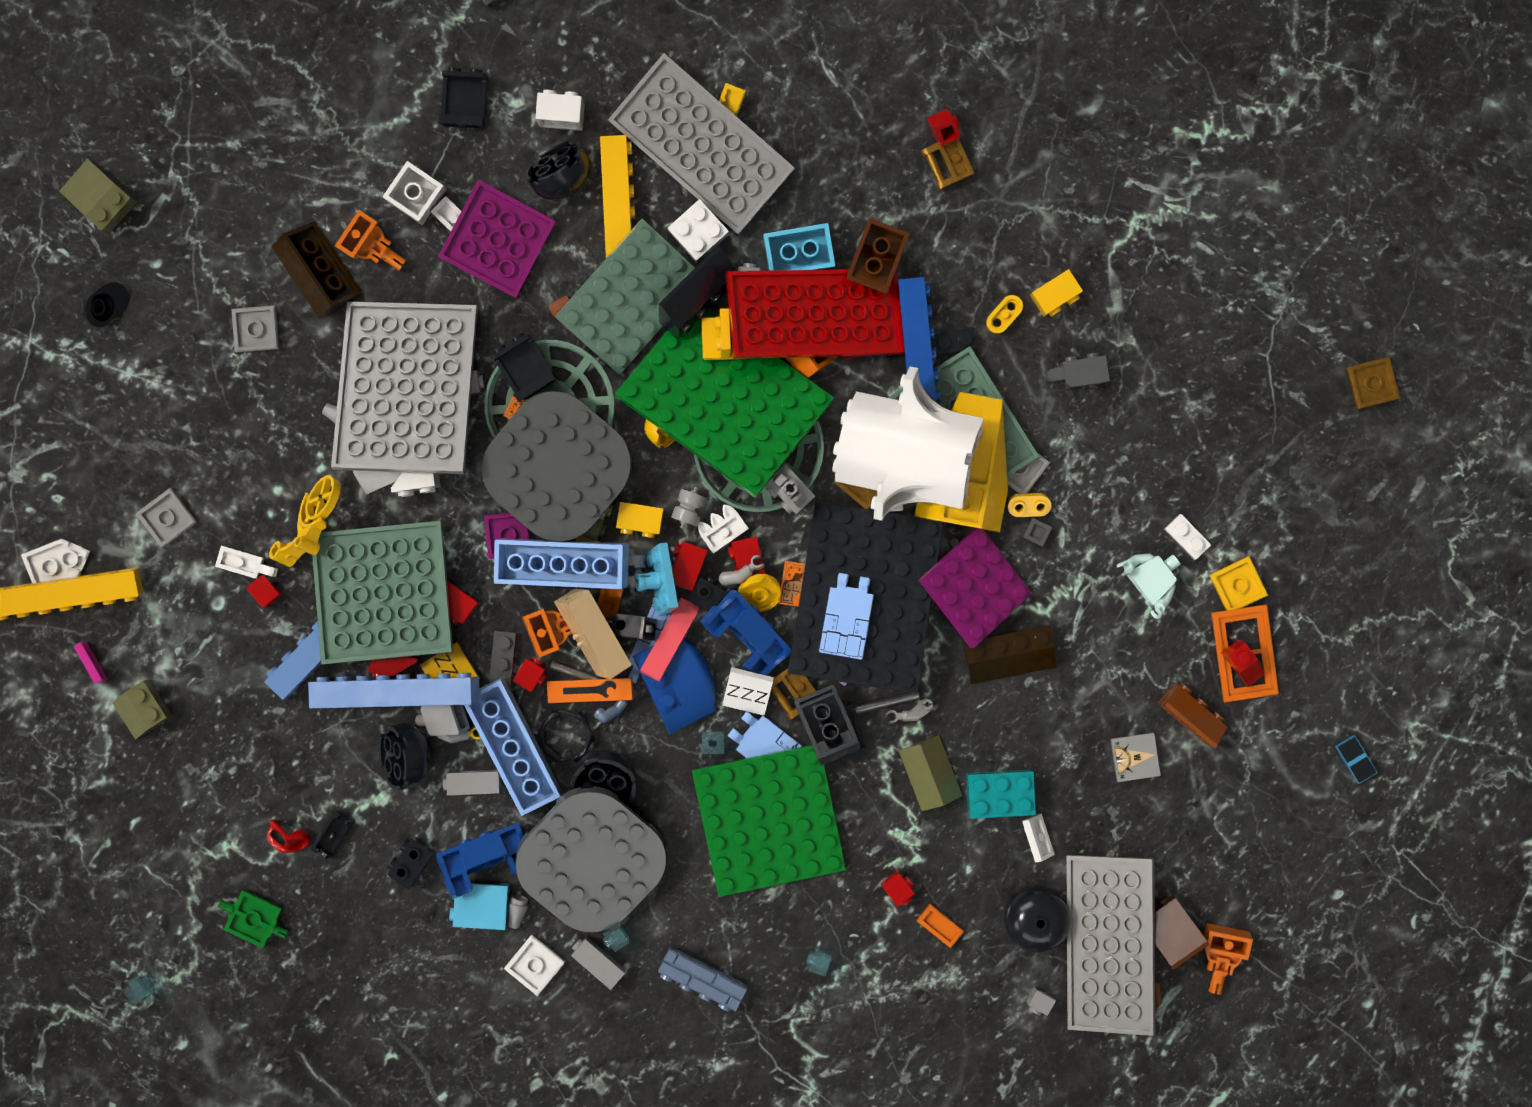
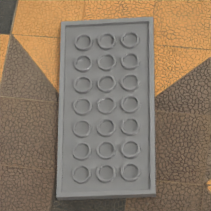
(701, 143)
(1111, 944)

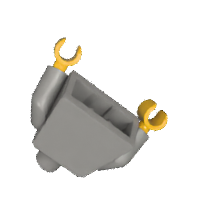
(446, 722)

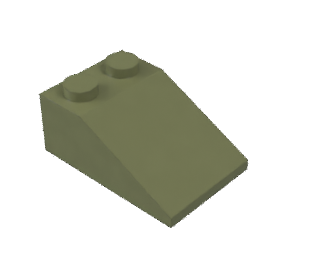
(97, 197)

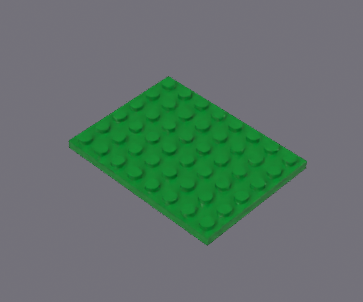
(729, 413)

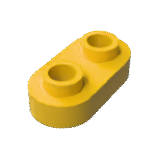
(1003, 314)
(1029, 504)

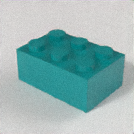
(1000, 793)

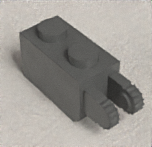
(1080, 372)

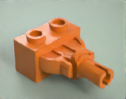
(364, 239)
(546, 631)
(1225, 952)

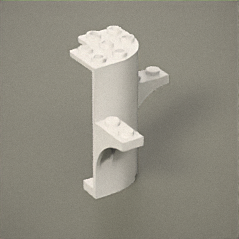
(906, 448)

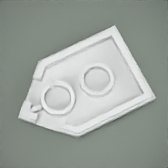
(55, 561)

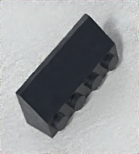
(695, 294)

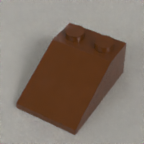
(877, 256)

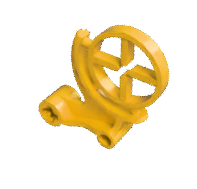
(309, 532)

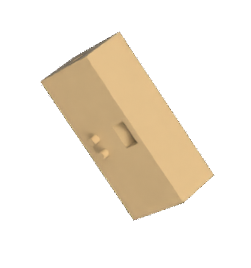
(592, 633)

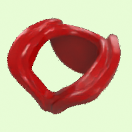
(294, 842)

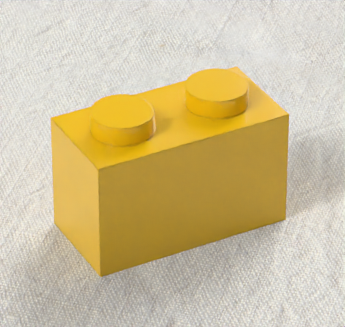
(1056, 293)
(639, 518)

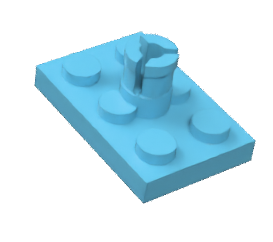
(659, 579)

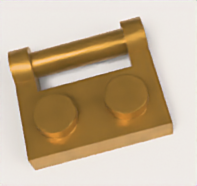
(954, 159)
(797, 685)

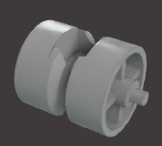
(689, 507)
(636, 566)

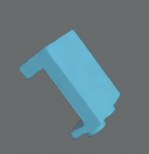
(482, 908)

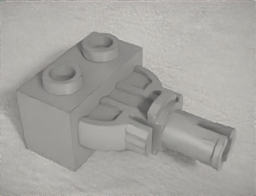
(790, 490)

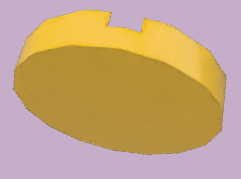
(761, 591)

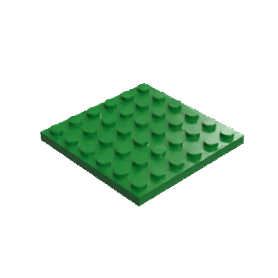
(768, 820)

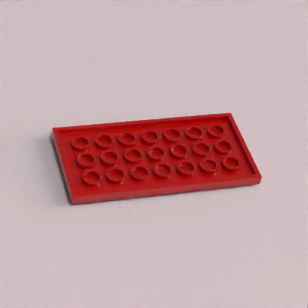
(811, 315)

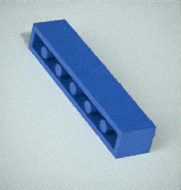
(918, 332)

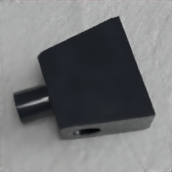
(633, 626)

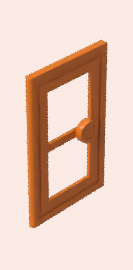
(1270, 687)

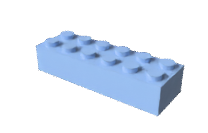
(561, 563)
(513, 747)

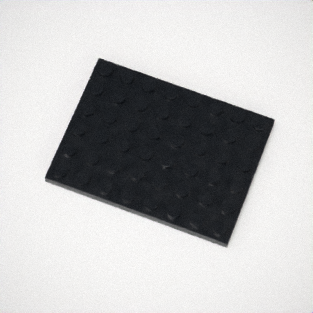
(894, 557)

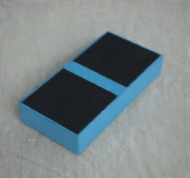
(1356, 759)

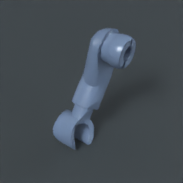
(612, 712)

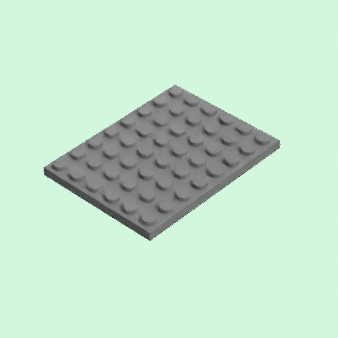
(405, 387)

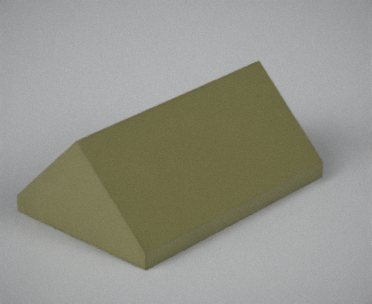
(930, 773)

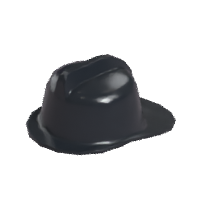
(105, 304)

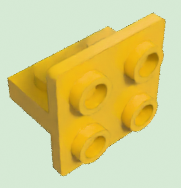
(717, 337)

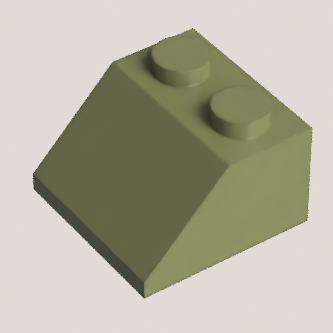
(142, 708)

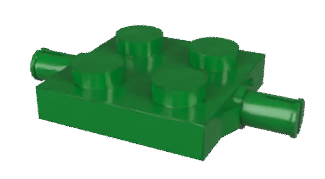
(253, 918)

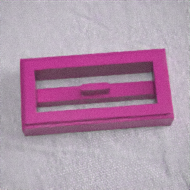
(90, 662)

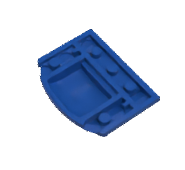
(685, 689)

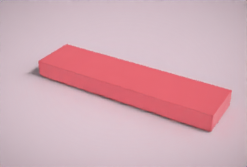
(670, 639)

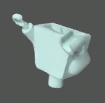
(1152, 579)

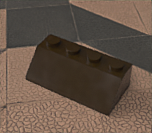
(316, 269)
(1011, 654)

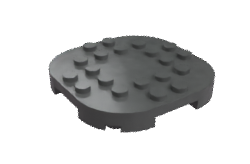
(556, 466)
(590, 859)

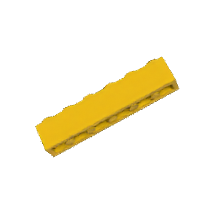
(616, 189)

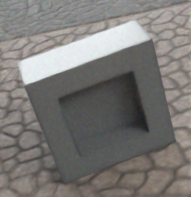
(1037, 532)

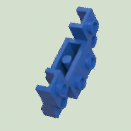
(751, 629)
(477, 855)

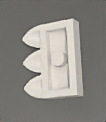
(723, 529)

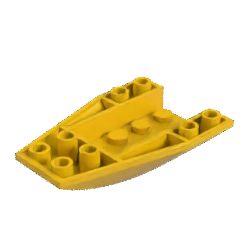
(987, 474)

